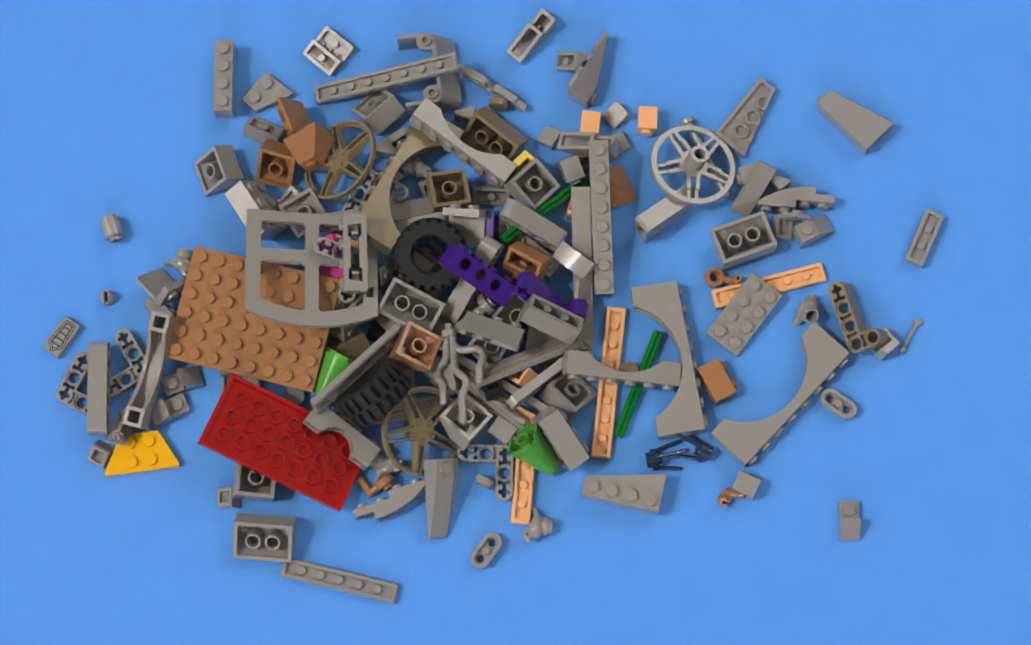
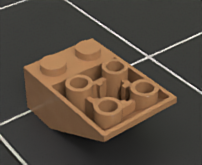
(292, 115)
(524, 258)

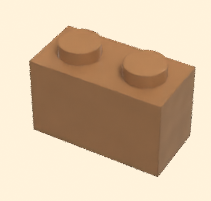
(716, 381)

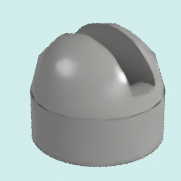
(111, 297)

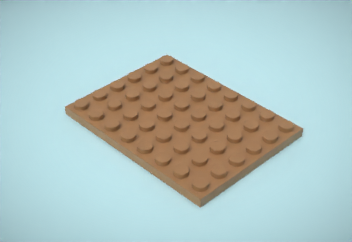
(223, 336)

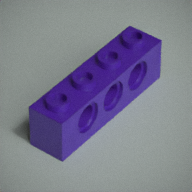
(499, 293)

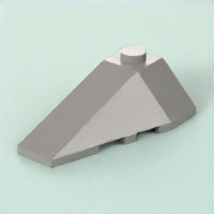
(585, 80)
(441, 488)

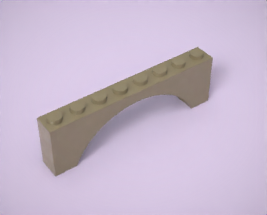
(380, 225)

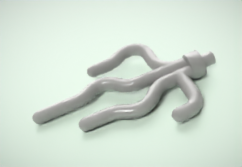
(450, 351)

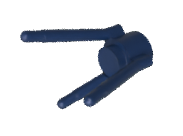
(701, 450)
(655, 457)

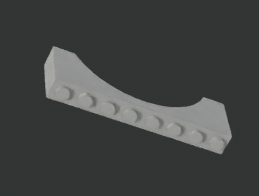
(664, 306)
(746, 439)

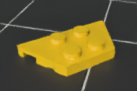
(141, 454)

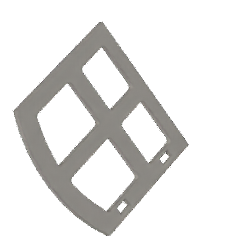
(311, 315)

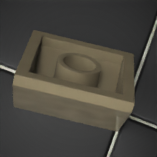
(352, 347)

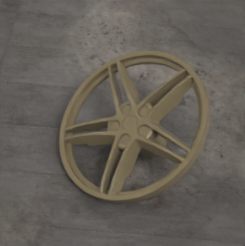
(343, 161)
(418, 430)

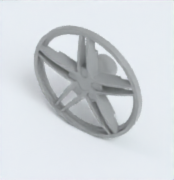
(694, 164)

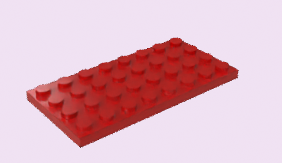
(271, 440)

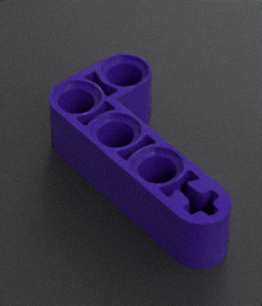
(529, 284)

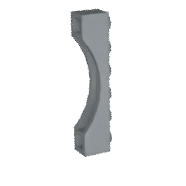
(492, 166)
(583, 365)
(143, 399)

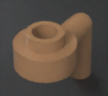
(719, 277)
(384, 483)

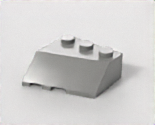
(492, 330)

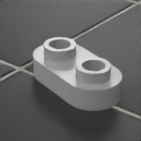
(486, 303)
(839, 402)
(488, 552)

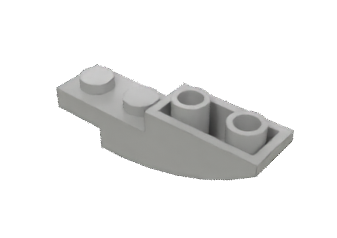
(790, 198)
(400, 498)

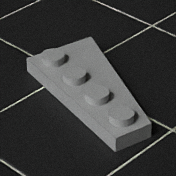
(742, 123)

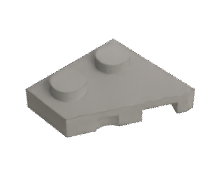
(265, 93)

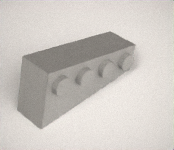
(626, 491)

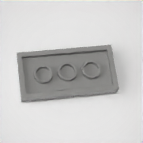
(743, 314)

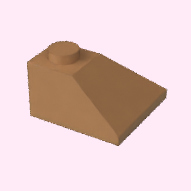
(310, 146)
(275, 164)
(620, 188)
(415, 348)

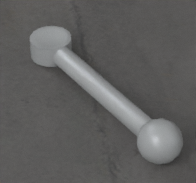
(917, 322)

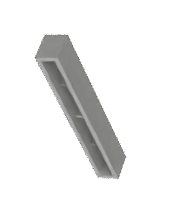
(601, 216)

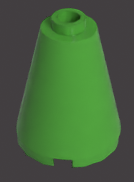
(332, 366)
(534, 449)

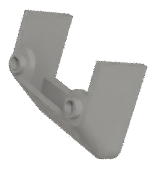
(447, 91)

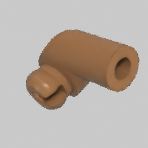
(727, 495)

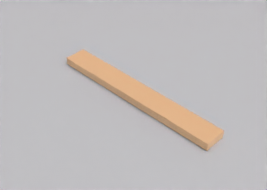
(608, 392)

